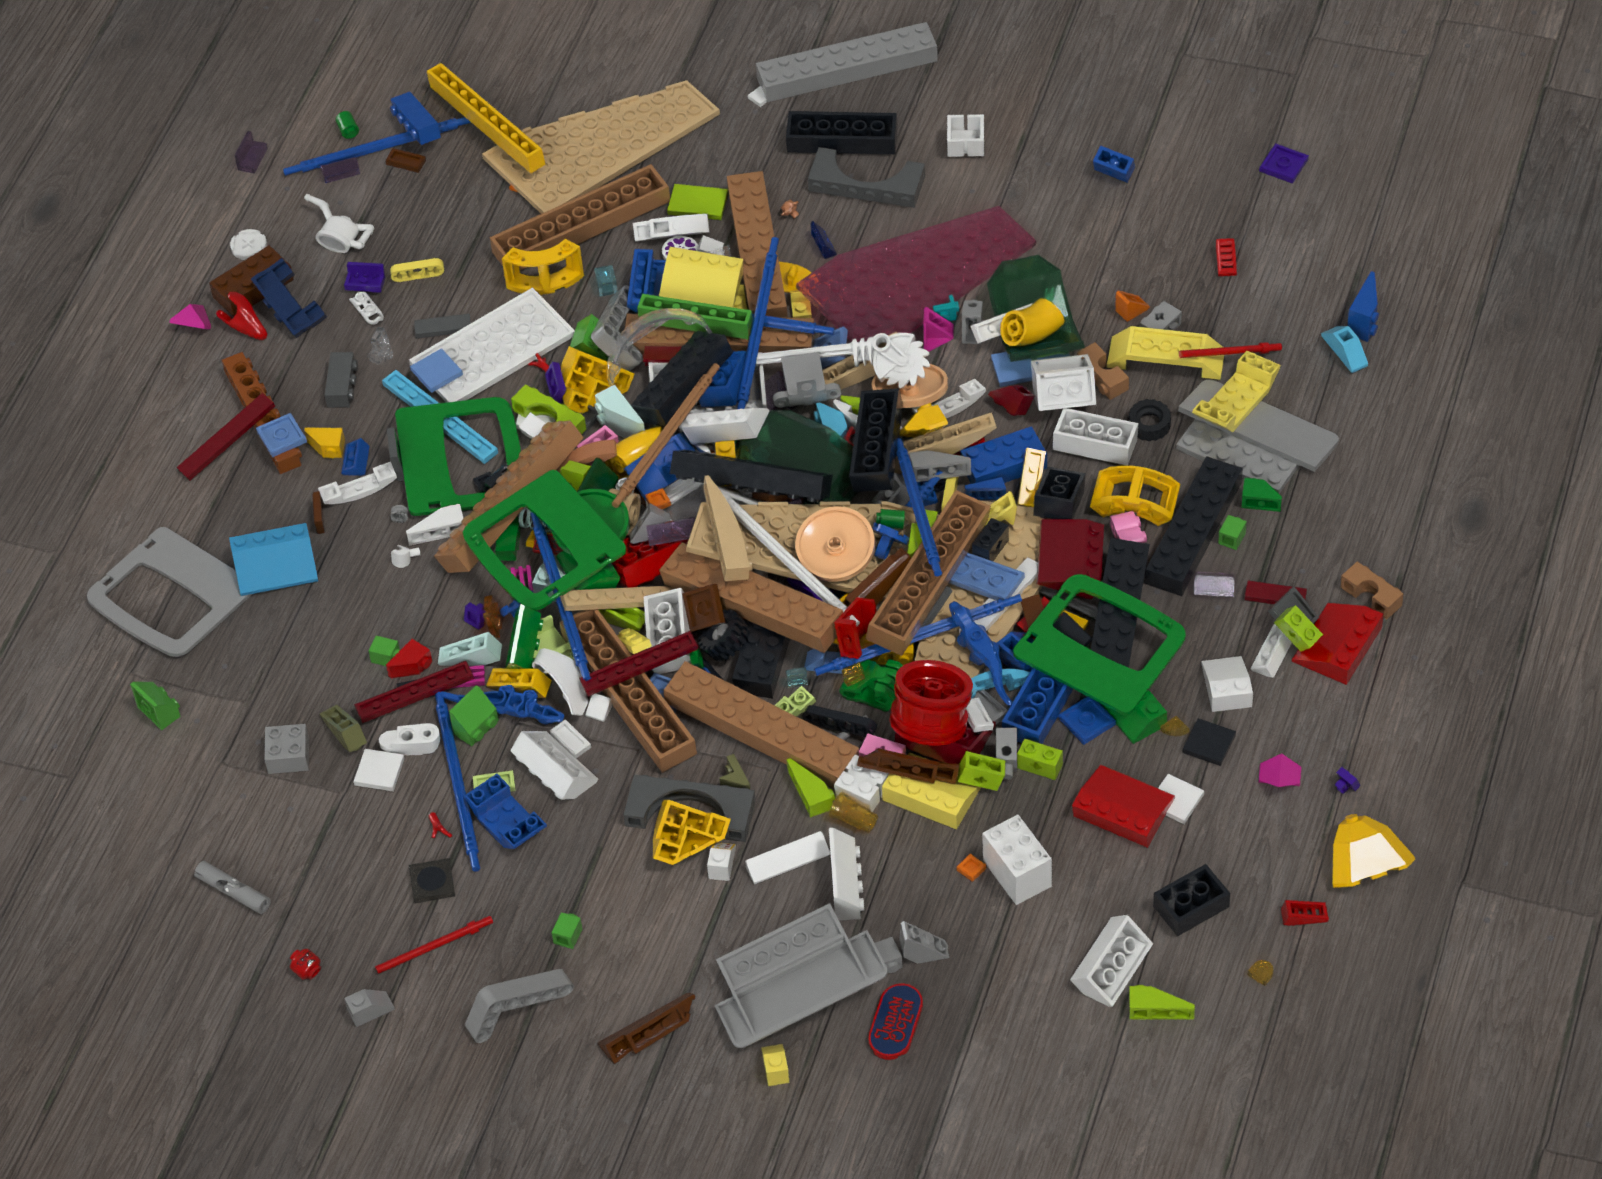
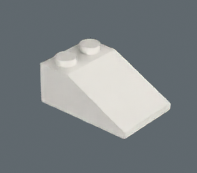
(1227, 683)

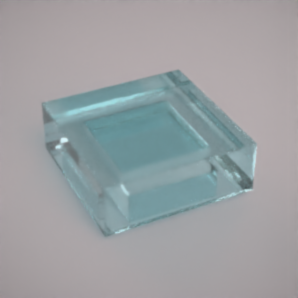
(796, 677)

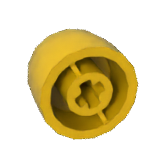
(1031, 324)
(631, 449)

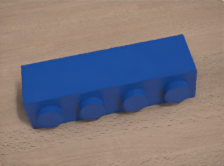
(415, 118)

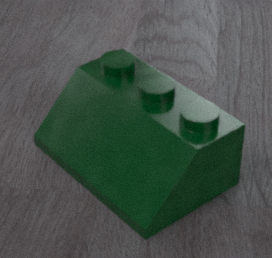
(599, 477)

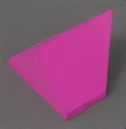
(192, 316)
(936, 330)
(1280, 771)

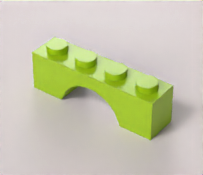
(533, 401)

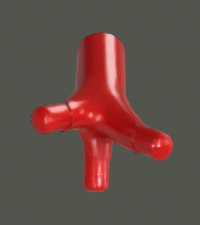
(541, 363)
(437, 826)

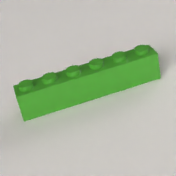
(720, 319)

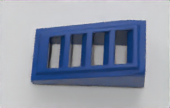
(986, 490)

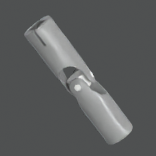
(234, 888)

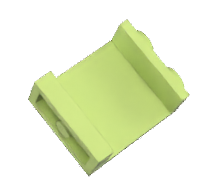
(551, 639)

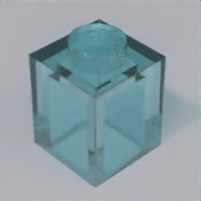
(605, 280)

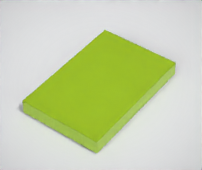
(697, 200)

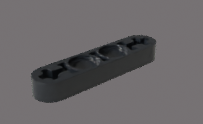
(820, 717)

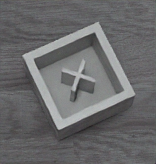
(286, 748)

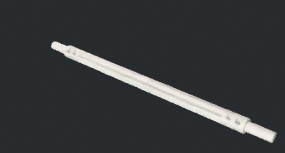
(784, 556)

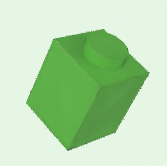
(1232, 532)
(383, 650)
(567, 930)

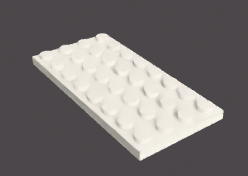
(500, 344)

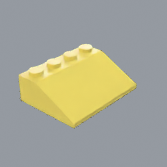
(701, 277)
(937, 800)

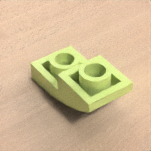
(796, 702)

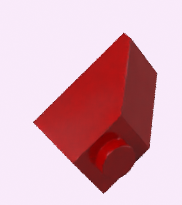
(409, 660)

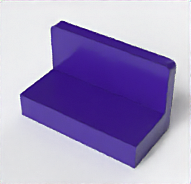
(555, 382)

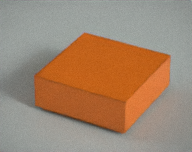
(658, 498)
(971, 867)

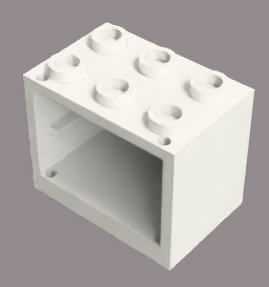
(1063, 382)
(1017, 859)

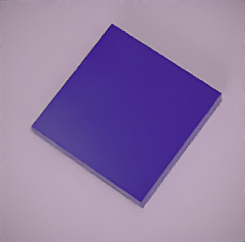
(1284, 163)

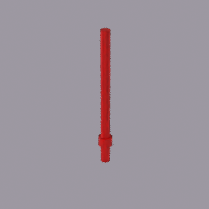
(1262, 348)
(471, 928)

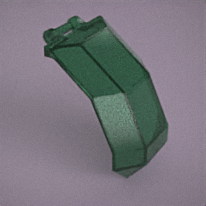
(1023, 283)
(802, 444)

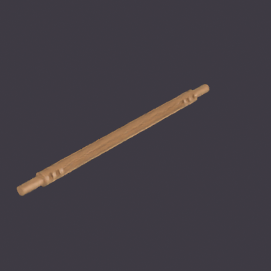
(666, 434)

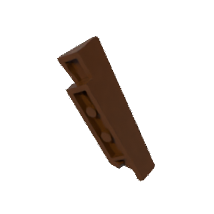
(882, 578)
(909, 766)
(648, 1029)

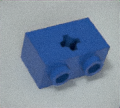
(1114, 164)

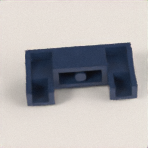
(277, 296)

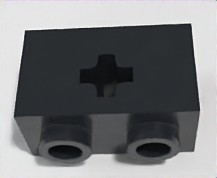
(991, 540)

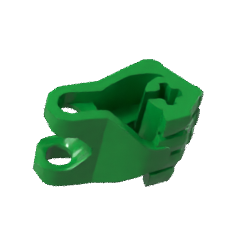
(876, 688)

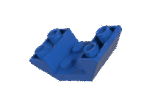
(658, 474)
(502, 813)

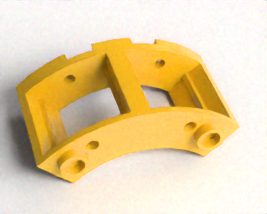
(545, 282)
(1108, 505)

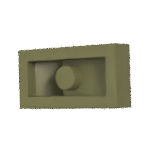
(735, 775)

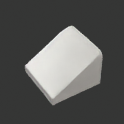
(599, 707)

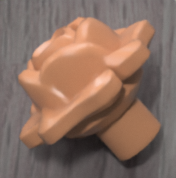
(789, 208)

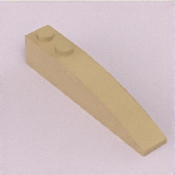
(847, 374)
(951, 438)
(727, 534)

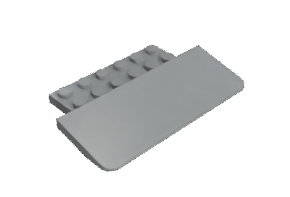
(1265, 444)
(794, 975)

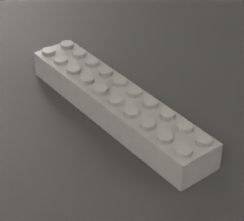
(846, 62)

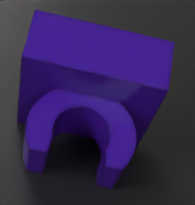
(474, 615)
(1346, 780)

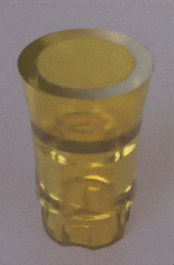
(853, 813)

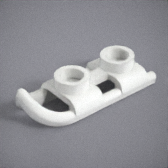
(369, 309)

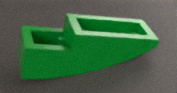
(508, 542)

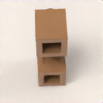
(1111, 381)
(1361, 579)

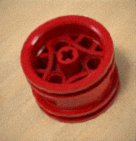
(931, 702)

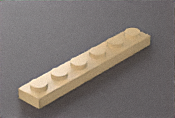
(608, 598)

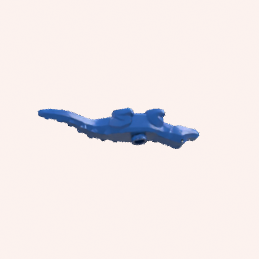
(980, 645)
(517, 704)

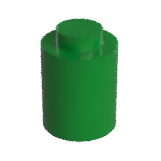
(347, 124)
(891, 518)

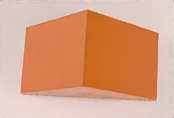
(1129, 305)

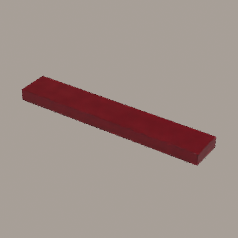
(226, 436)
(639, 663)
(414, 691)

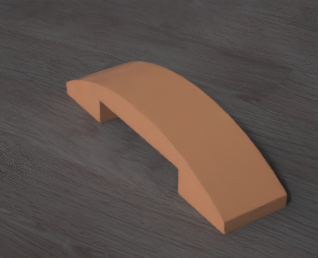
(585, 454)

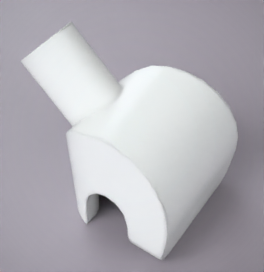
(402, 557)

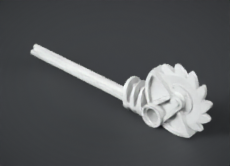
(898, 361)

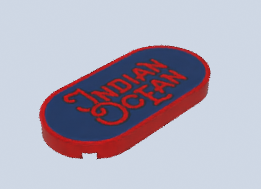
(895, 1021)

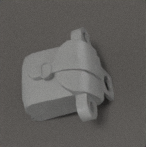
(804, 382)

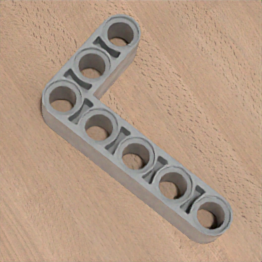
(607, 329)
(512, 995)

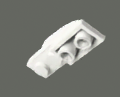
(671, 227)

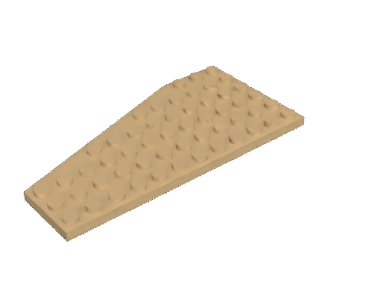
(599, 145)

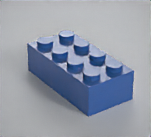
(1002, 456)
(1036, 707)

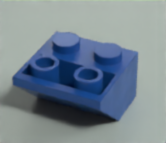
(1006, 648)

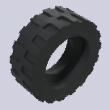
(1151, 407)

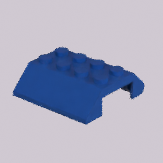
(645, 276)

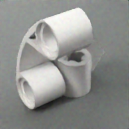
(566, 676)

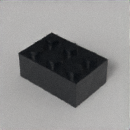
(1059, 494)
(1191, 899)

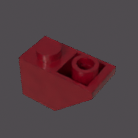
(1013, 398)

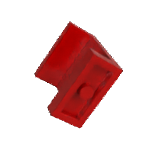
(847, 631)

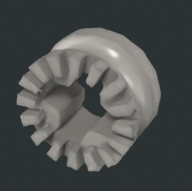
(399, 513)

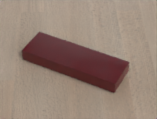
(1268, 592)

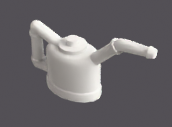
(339, 231)

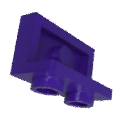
(364, 277)

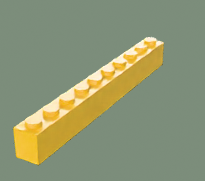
(486, 118)

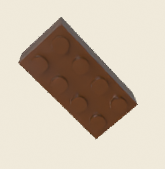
(239, 279)

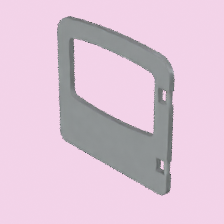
(185, 565)

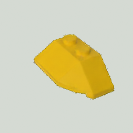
(925, 420)

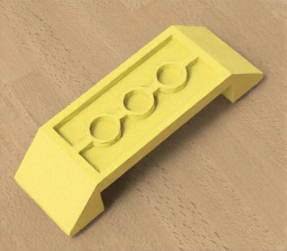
(1164, 348)
(1240, 393)

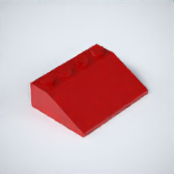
(643, 562)
(1345, 640)
(1122, 805)

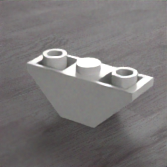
(921, 945)

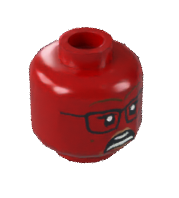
(305, 964)

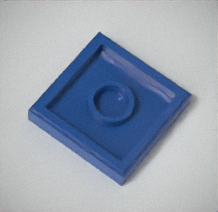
(1087, 719)

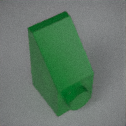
(1260, 495)

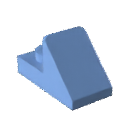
(816, 659)

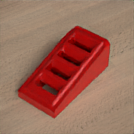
(1226, 246)
(1291, 915)

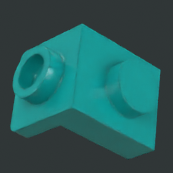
(948, 310)

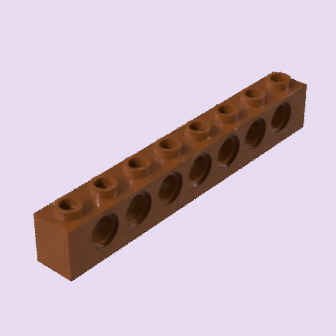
(248, 388)

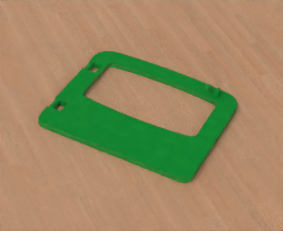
(424, 453)
(568, 518)
(1086, 670)

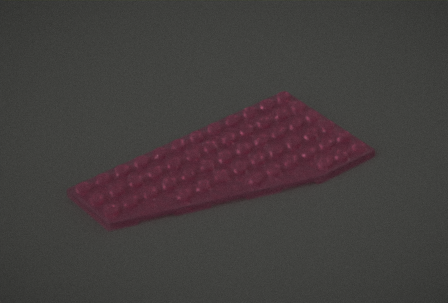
(895, 279)

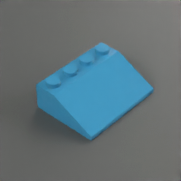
(273, 559)

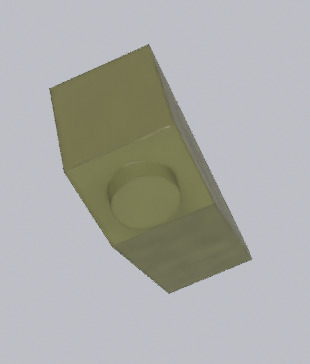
(344, 728)

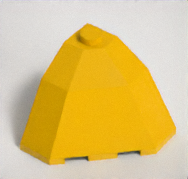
(586, 377)
(685, 831)
(1366, 850)

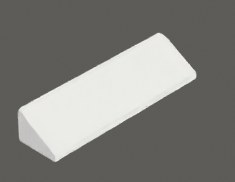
(1271, 653)
(787, 857)

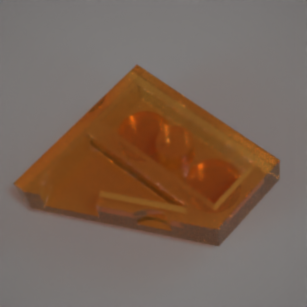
(491, 616)

